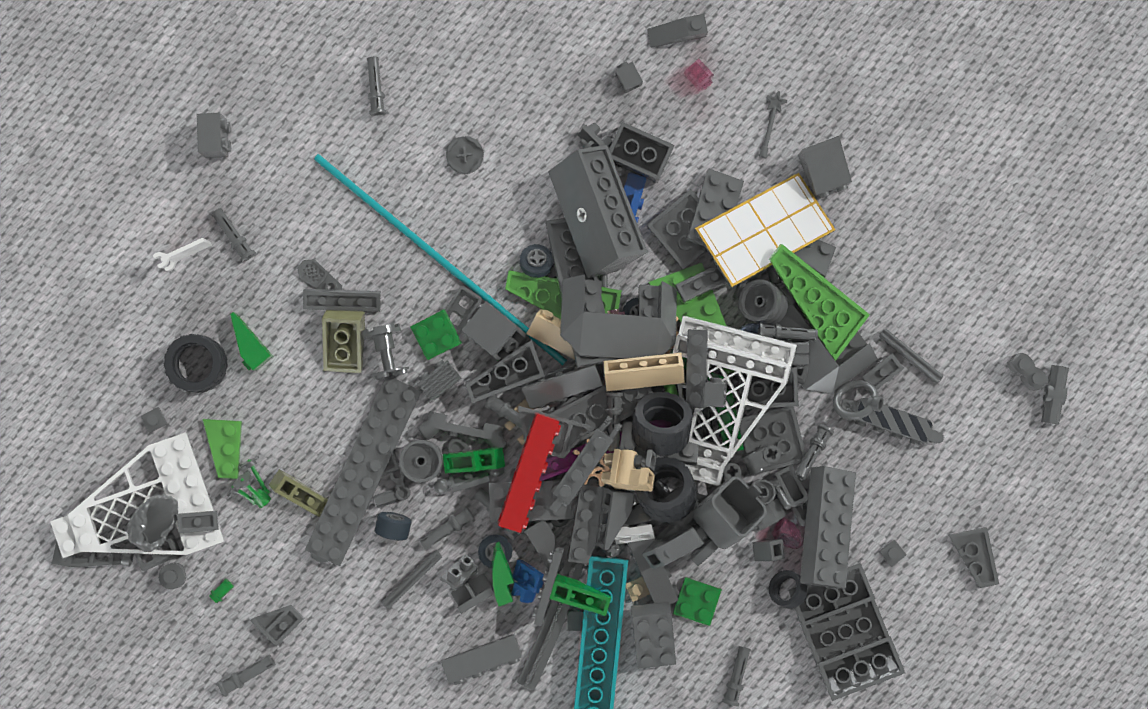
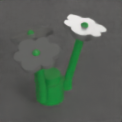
(258, 496)

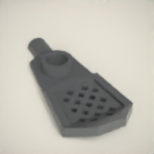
(323, 281)

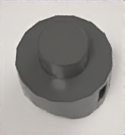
(172, 576)

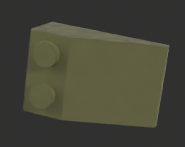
(343, 340)

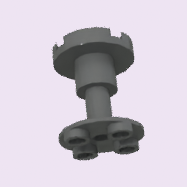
(384, 343)

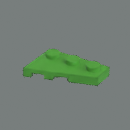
(225, 445)

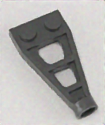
(73, 561)

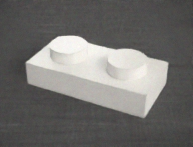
(634, 534)

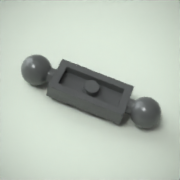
(465, 480)

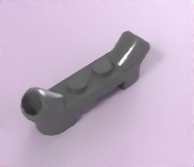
(438, 422)

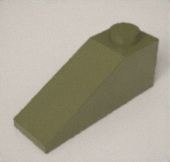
(298, 493)

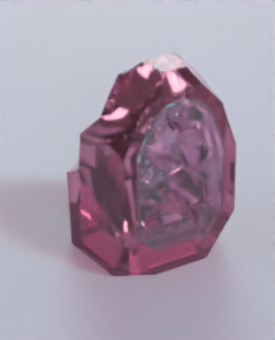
(789, 533)

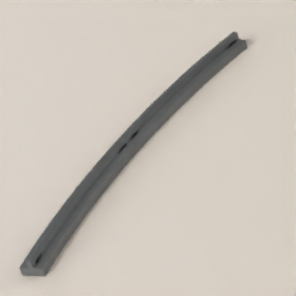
(551, 626)

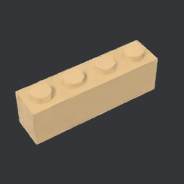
(547, 330)
(644, 371)

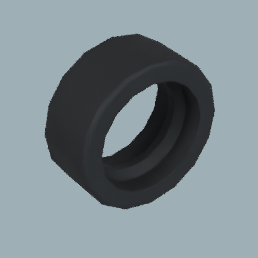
(777, 581)

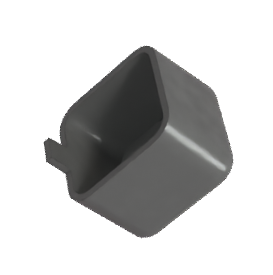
(730, 512)

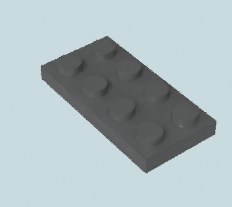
(716, 196)

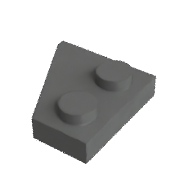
(278, 623)

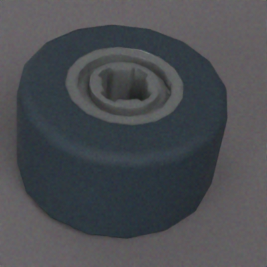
(393, 526)

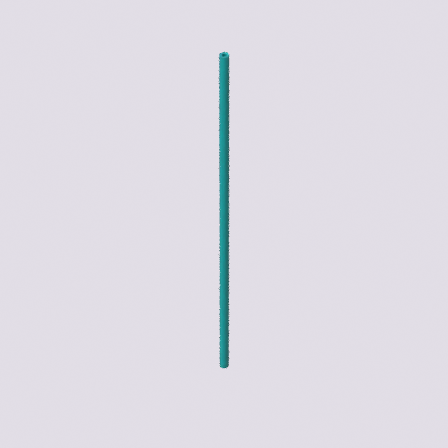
(434, 254)

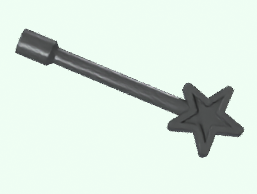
(775, 105)

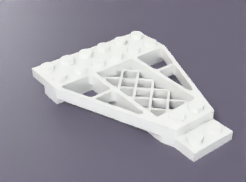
(745, 354)
(180, 479)

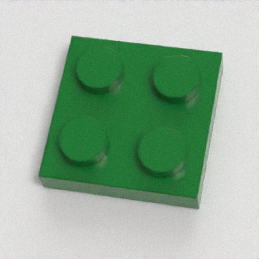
(436, 334)
(697, 601)

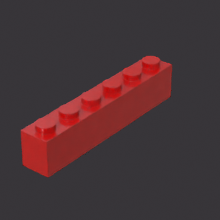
(528, 472)

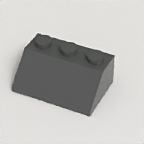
(763, 389)

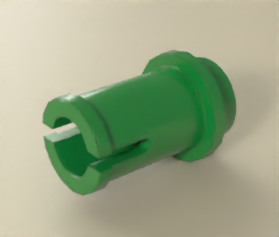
(217, 594)

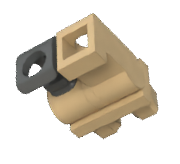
(624, 471)

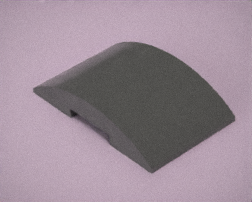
(848, 635)

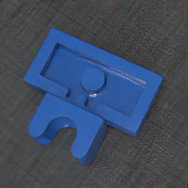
(528, 581)

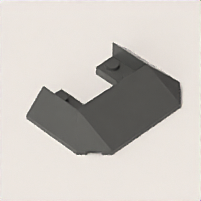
(616, 334)
(824, 372)

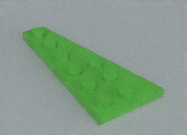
(546, 295)
(820, 301)
(702, 307)

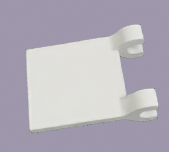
(181, 253)

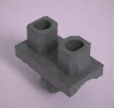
(590, 139)
(459, 572)

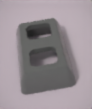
(454, 306)
(158, 558)

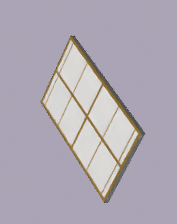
(753, 230)

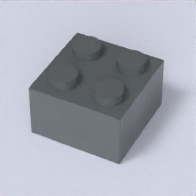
(213, 135)

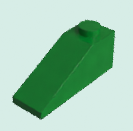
(250, 347)
(579, 595)

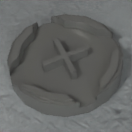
(464, 155)

